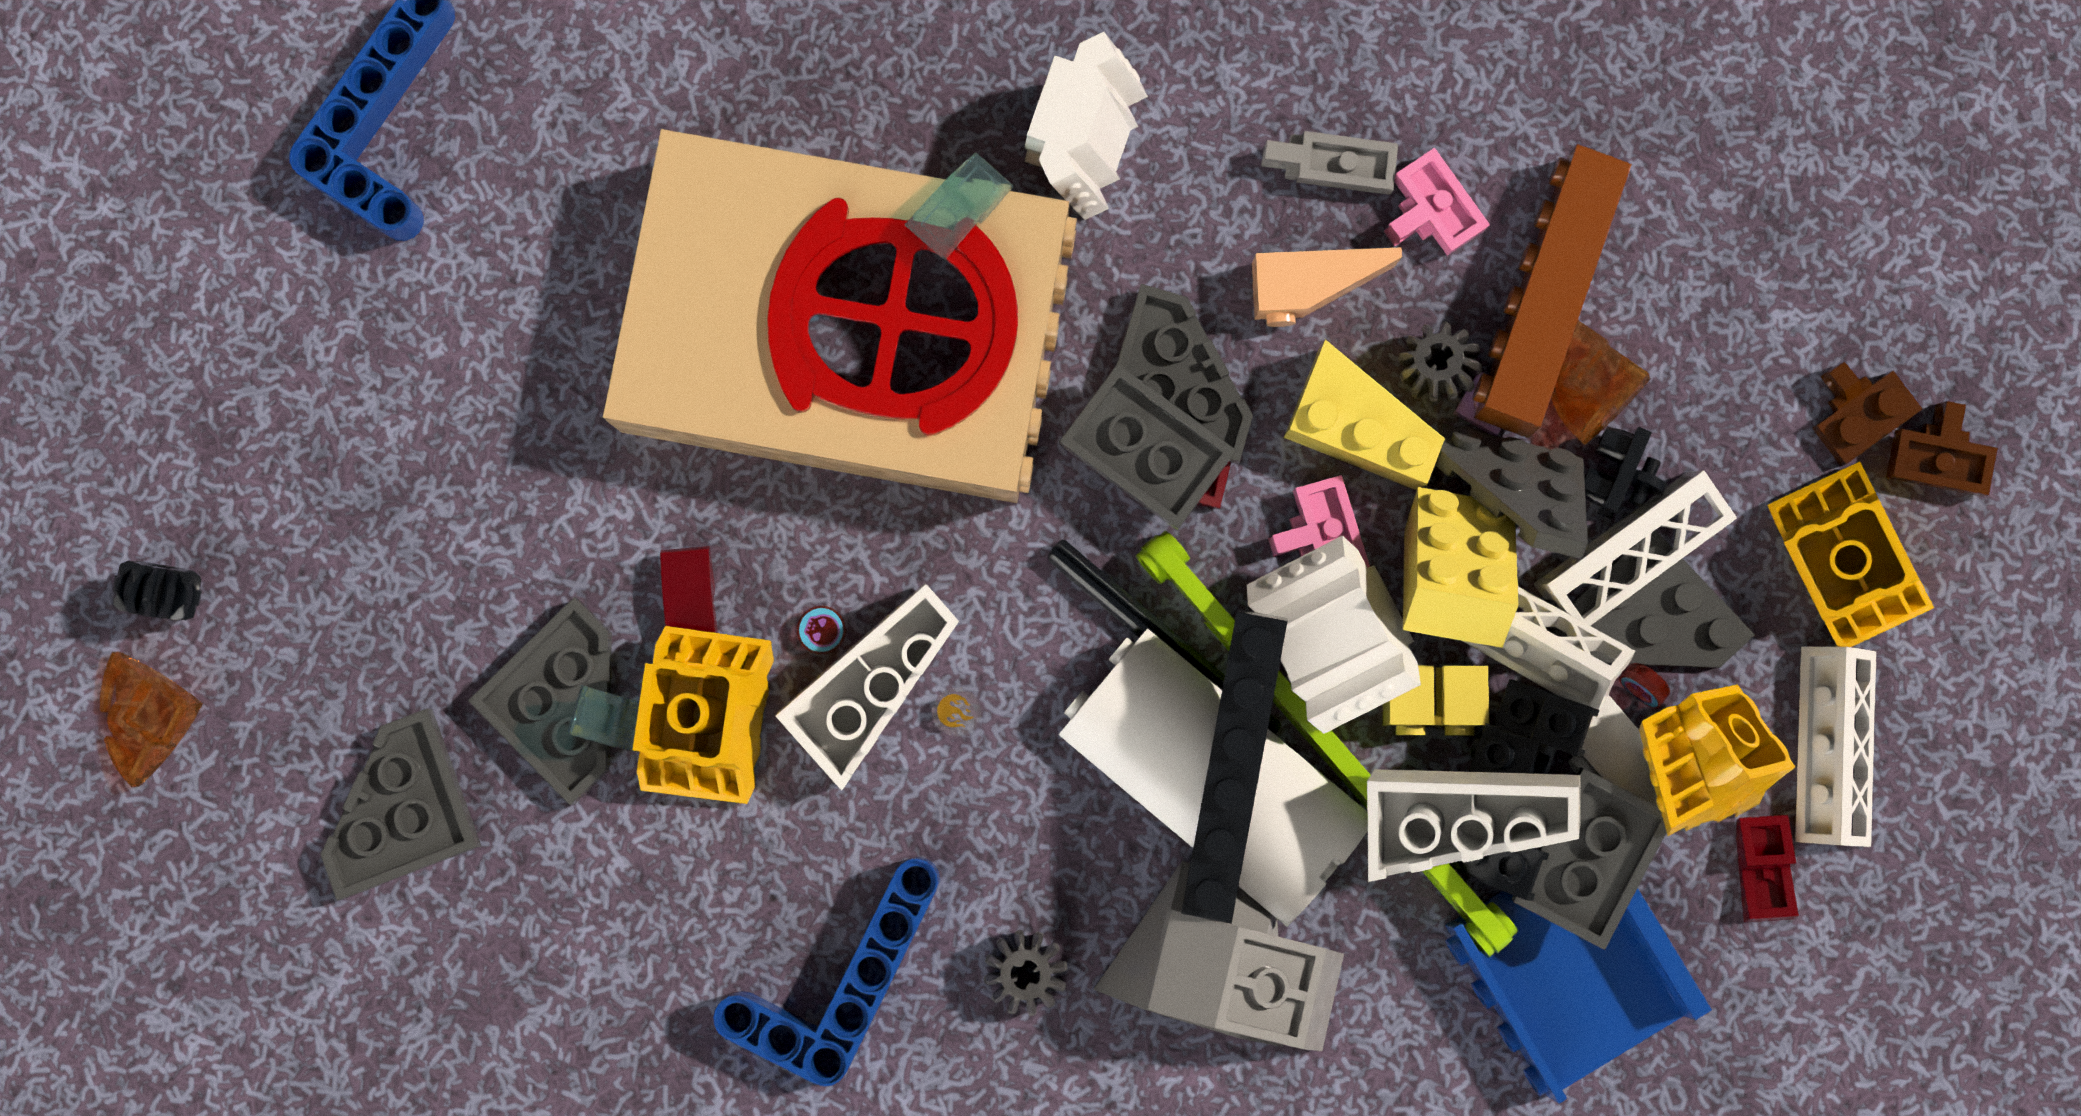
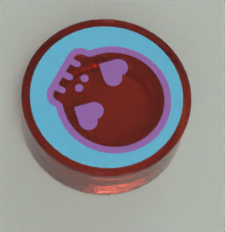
(821, 630)
(1645, 685)

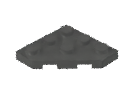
(1180, 363)
(1526, 482)
(1669, 619)
(536, 695)
(399, 811)

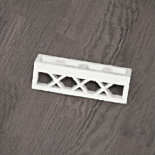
(1628, 532)
(1560, 662)
(1832, 746)

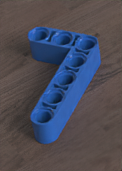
(370, 112)
(852, 989)

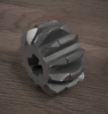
(1455, 353)
(1033, 987)

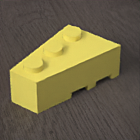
(1362, 423)

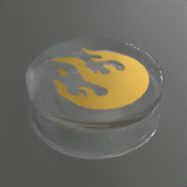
(956, 712)

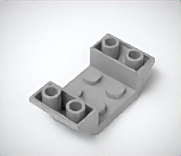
(1243, 981)

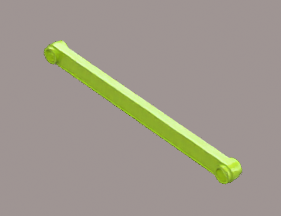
(1166, 559)

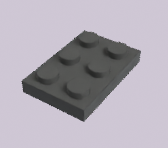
(1147, 447)
(1593, 878)

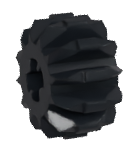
(156, 590)

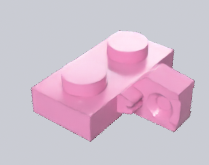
(1435, 205)
(1322, 518)

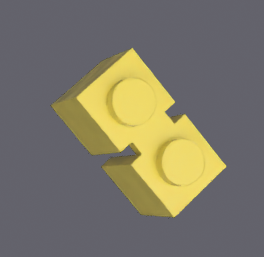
(1460, 702)

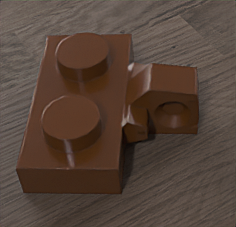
(1862, 411)
(1943, 455)

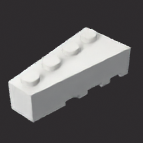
(867, 685)
(1462, 816)

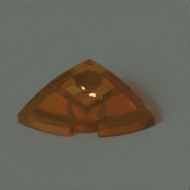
(1594, 384)
(146, 718)

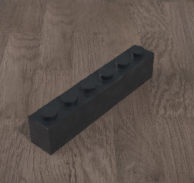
(1234, 765)

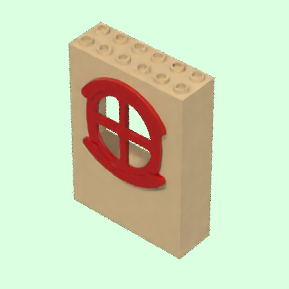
(724, 305)

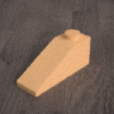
(1303, 281)

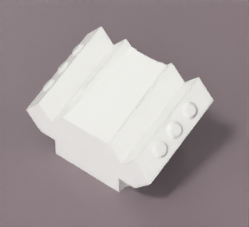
(1084, 122)
(1341, 633)

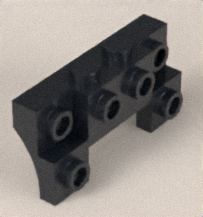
(1524, 740)

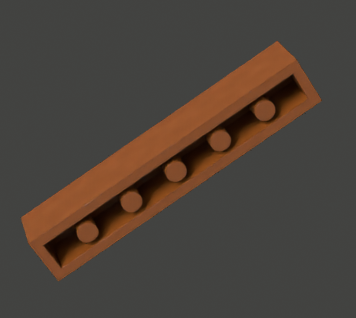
(1551, 291)

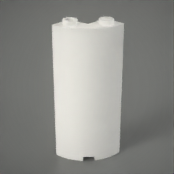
(1154, 738)

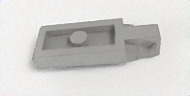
(1335, 161)

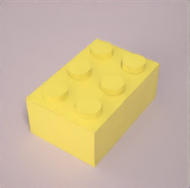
(1459, 569)

